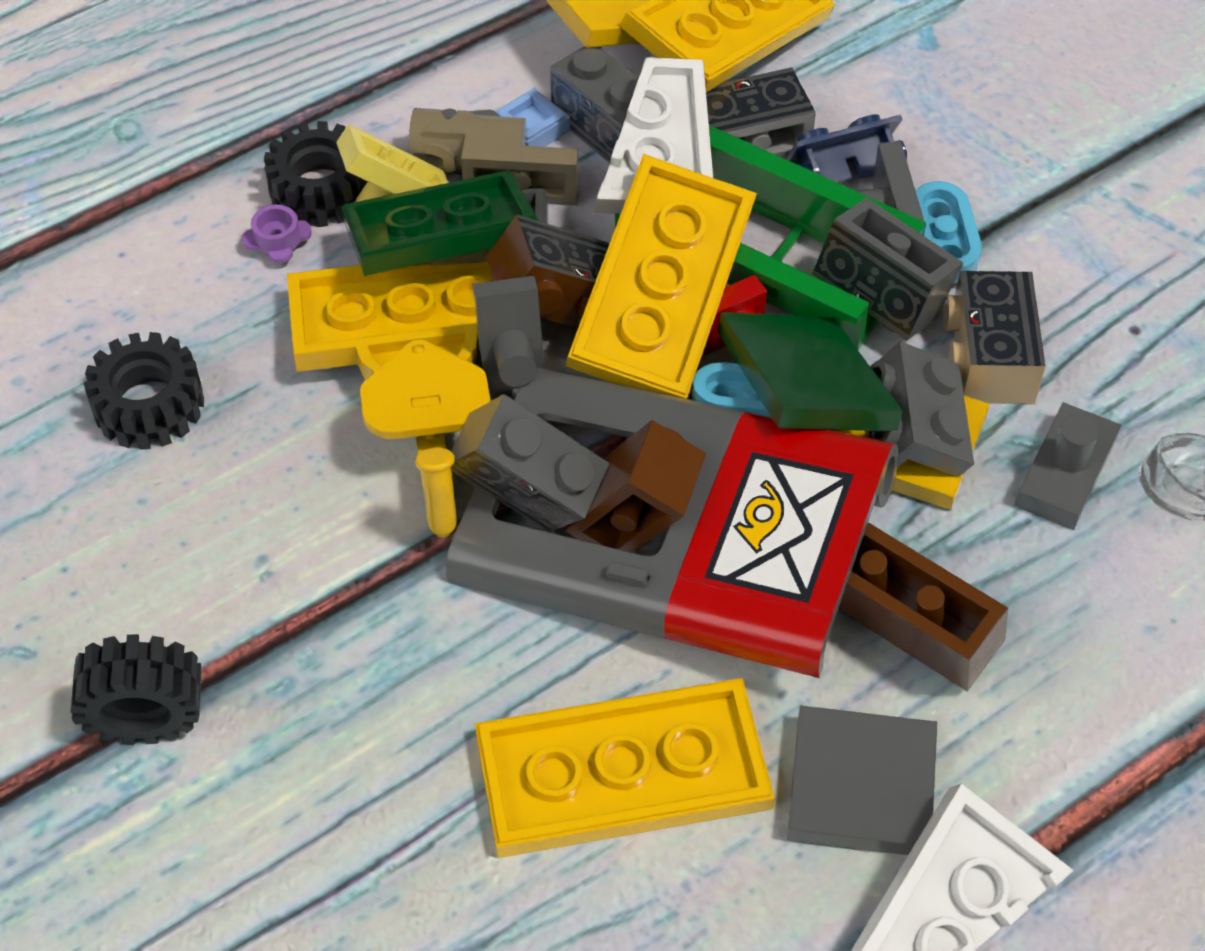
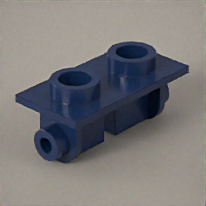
(829, 152)

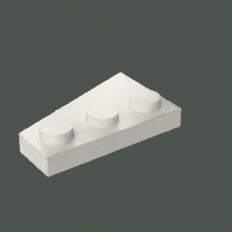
(662, 121)
(961, 881)

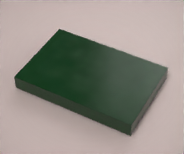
(434, 221)
(808, 372)

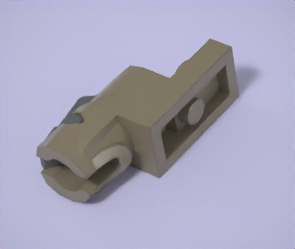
(486, 144)

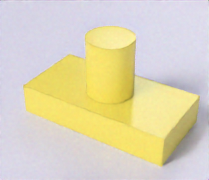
(384, 165)

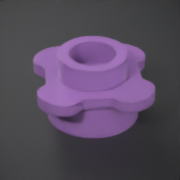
(276, 232)

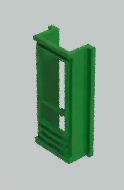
(807, 206)

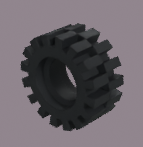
(304, 153)
(139, 364)
(136, 689)

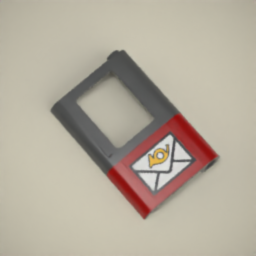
(745, 568)

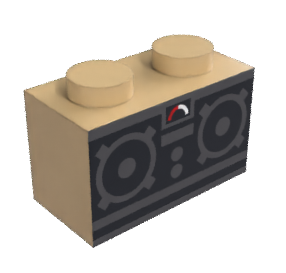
(996, 336)

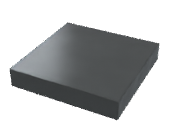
(862, 780)

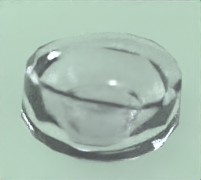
(1176, 475)

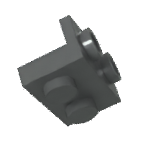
(933, 407)

